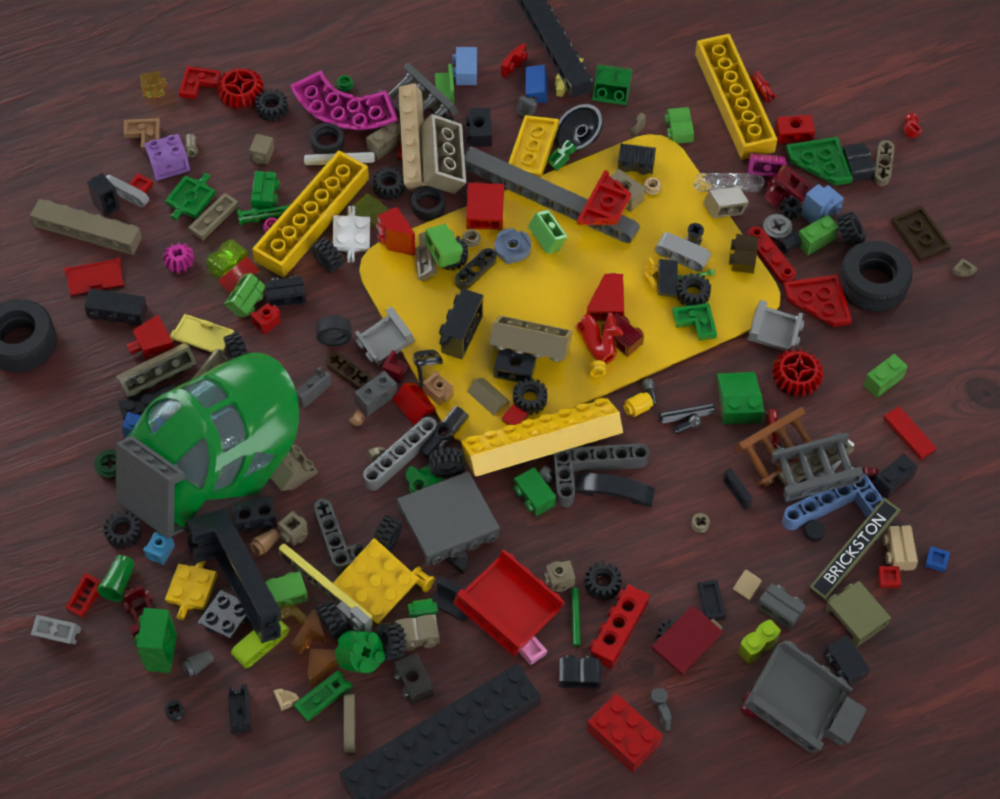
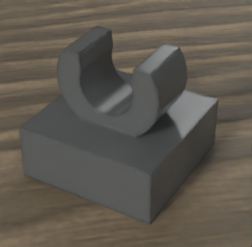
(526, 106)

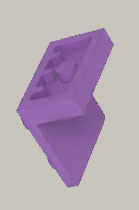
(167, 157)

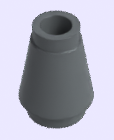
(195, 664)

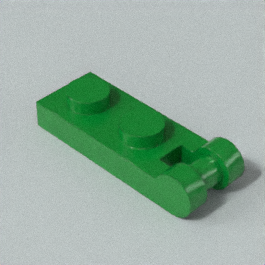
(322, 696)

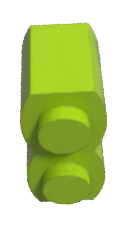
(759, 641)

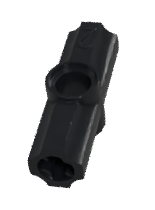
(452, 424)

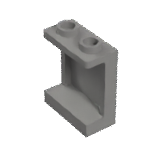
(775, 328)
(384, 337)

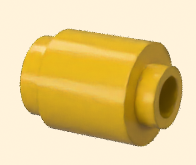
(638, 404)

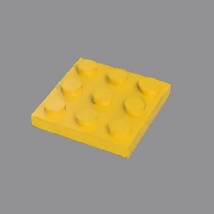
(376, 580)

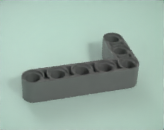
(592, 463)

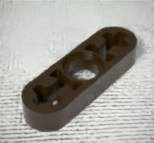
(346, 364)

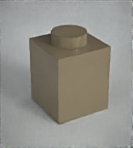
(261, 149)

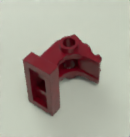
(781, 187)
(134, 601)

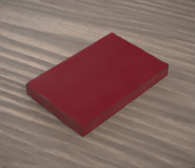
(687, 640)

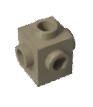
(293, 529)
(559, 576)

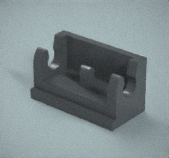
(313, 388)
(845, 721)

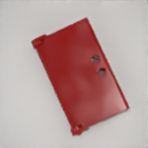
(93, 275)

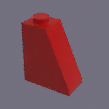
(607, 297)

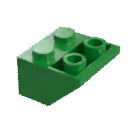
(612, 84)

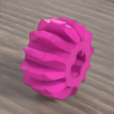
(178, 257)

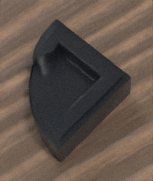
(460, 562)

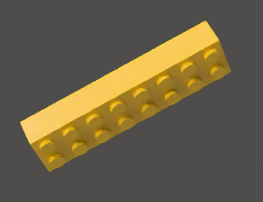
(735, 96)
(310, 214)
(541, 436)

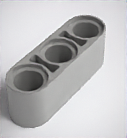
(683, 251)

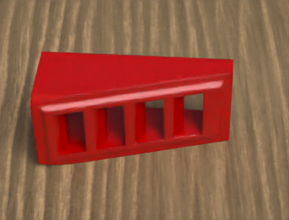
(79, 591)

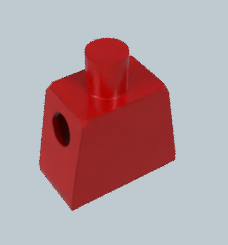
(151, 339)

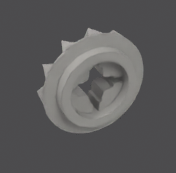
(779, 220)

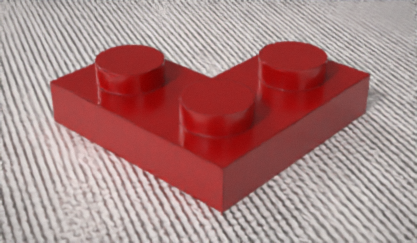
(196, 77)

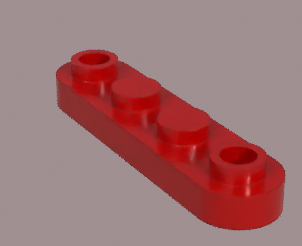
(772, 256)

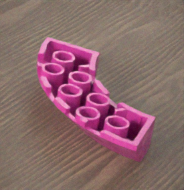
(341, 108)

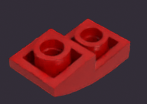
(514, 60)
(233, 276)

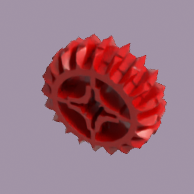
(229, 90)
(808, 368)

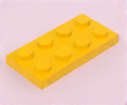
(534, 144)

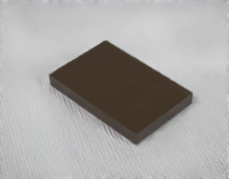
(920, 233)

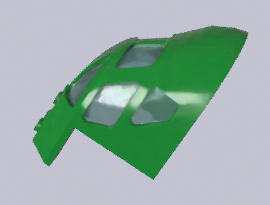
(223, 430)

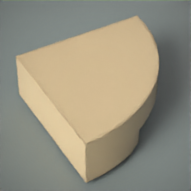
(285, 698)

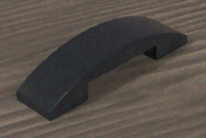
(615, 486)

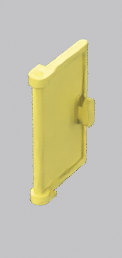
(194, 334)

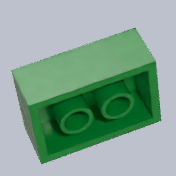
(156, 640)

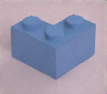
(820, 203)

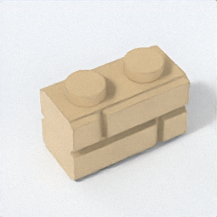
(900, 547)

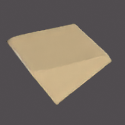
(747, 585)

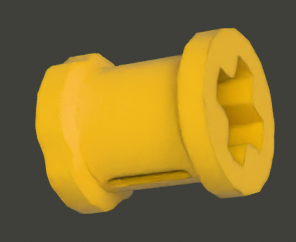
(426, 581)

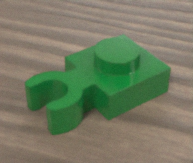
(560, 156)

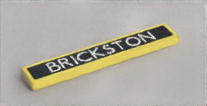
(317, 578)

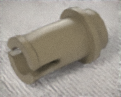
(190, 145)

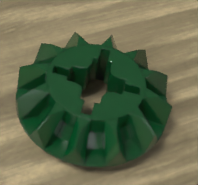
(103, 460)

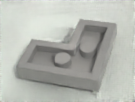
(355, 618)

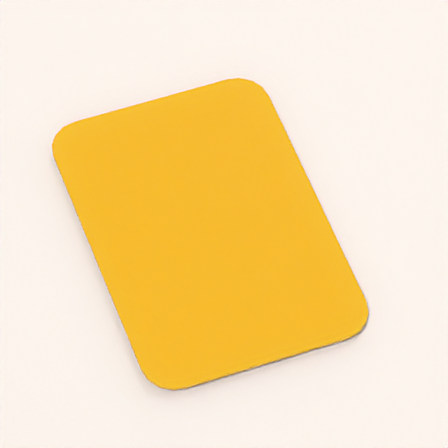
(560, 285)

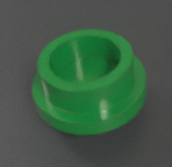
(344, 83)

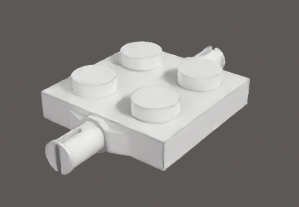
(351, 233)

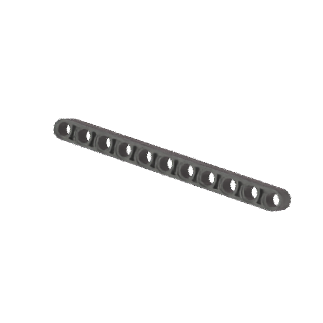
(541, 191)

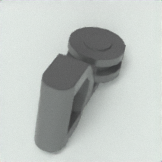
(659, 699)

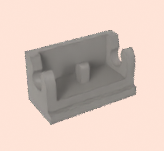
(55, 629)

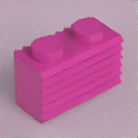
(765, 164)

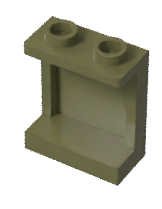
(858, 612)

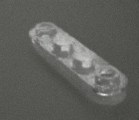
(746, 182)

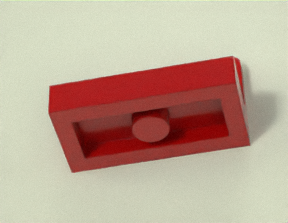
(413, 402)

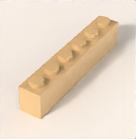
(411, 118)

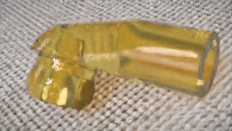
(287, 610)

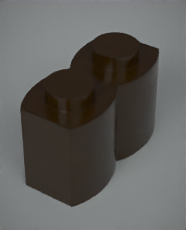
(744, 253)

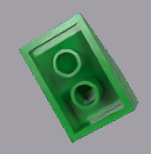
(740, 398)

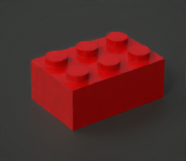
(624, 732)

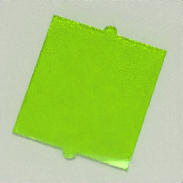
(369, 207)

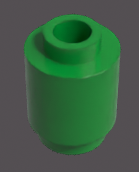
(422, 607)

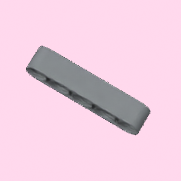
(396, 461)

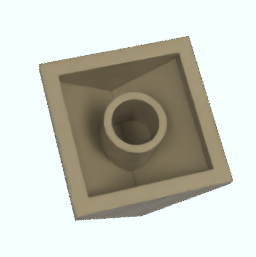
(487, 395)

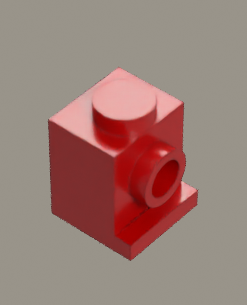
(266, 318)

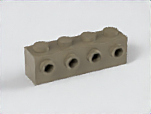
(156, 369)

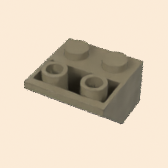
(293, 470)

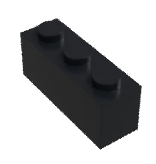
(115, 307)

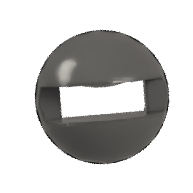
(547, 474)

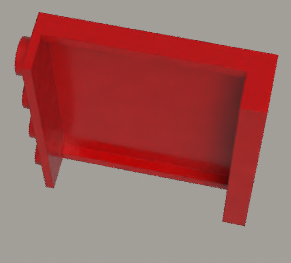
(509, 603)

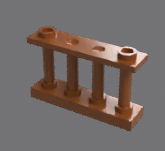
(763, 437)

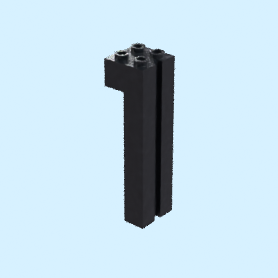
(217, 538)

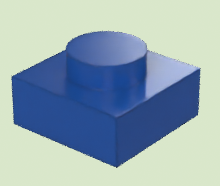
(937, 559)

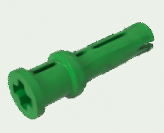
(255, 215)

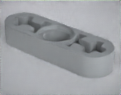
(129, 192)

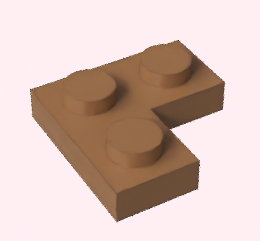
(142, 128)

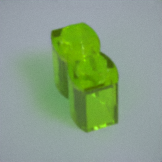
(226, 258)

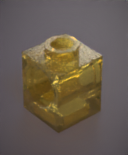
(152, 84)

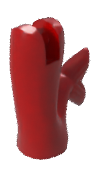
(590, 333)

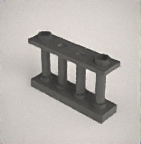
(424, 85)
(816, 485)

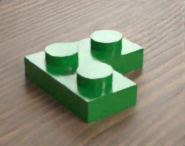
(699, 316)

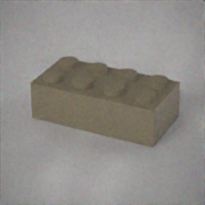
(443, 154)
(531, 338)

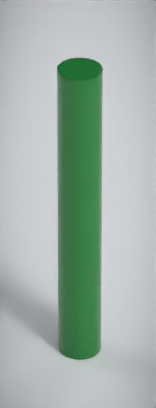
(575, 617)

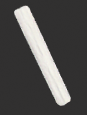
(323, 159)

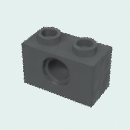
(375, 393)

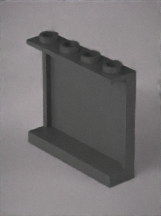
(147, 485)
(448, 518)
(797, 696)

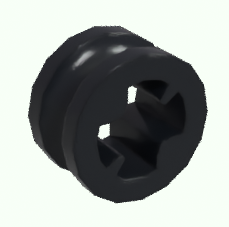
(173, 705)

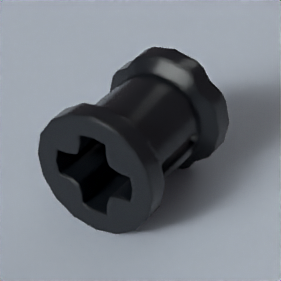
(695, 233)
(789, 242)

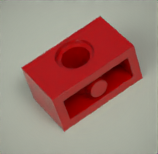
(794, 129)

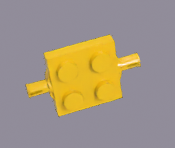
(190, 588)

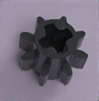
(791, 208)

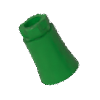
(117, 579)

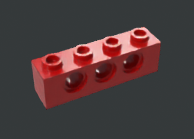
(632, 598)

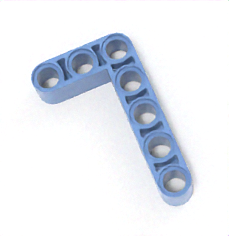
(835, 500)

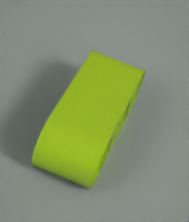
(251, 650)

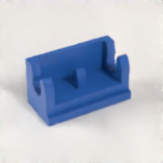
(537, 83)

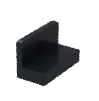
(445, 596)

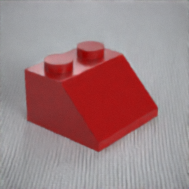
(396, 232)

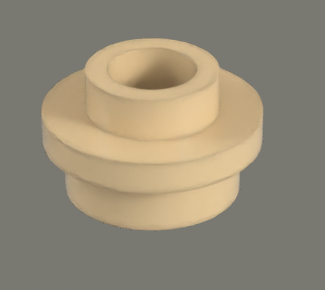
(652, 182)

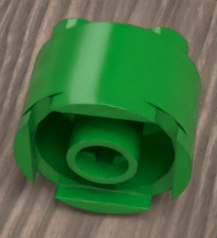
(359, 651)

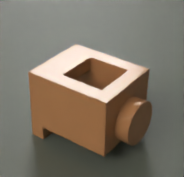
(431, 388)

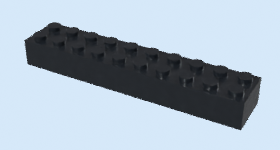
(442, 737)

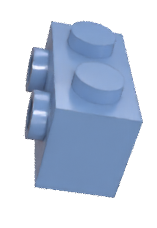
(466, 66)

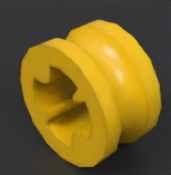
(597, 368)

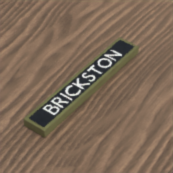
(854, 549)

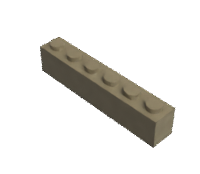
(86, 226)

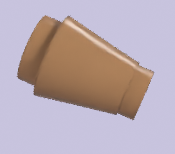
(262, 543)

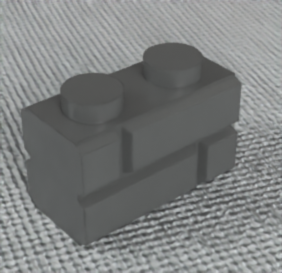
(781, 606)

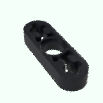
(475, 276)

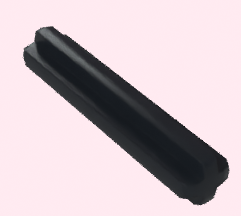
(686, 413)

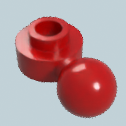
(911, 126)

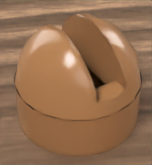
(356, 418)

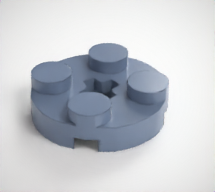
(516, 254)

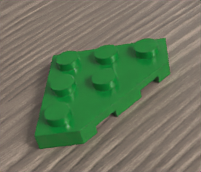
(821, 158)

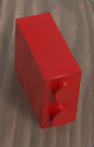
(485, 206)

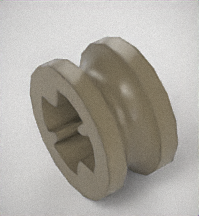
(698, 518)

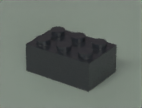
(461, 323)

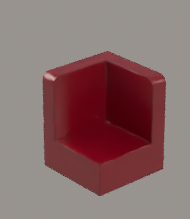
(395, 368)

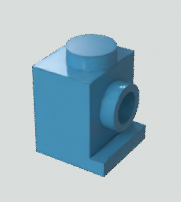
(156, 552)

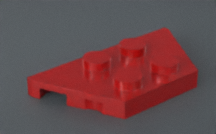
(605, 203)

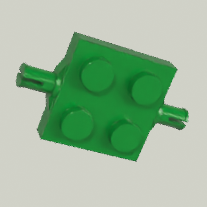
(190, 197)

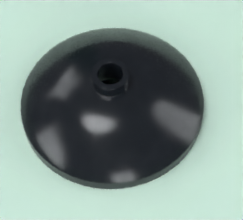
(580, 126)

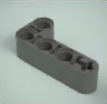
(334, 535)

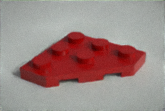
(820, 298)

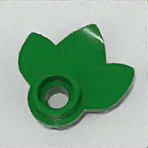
(421, 478)

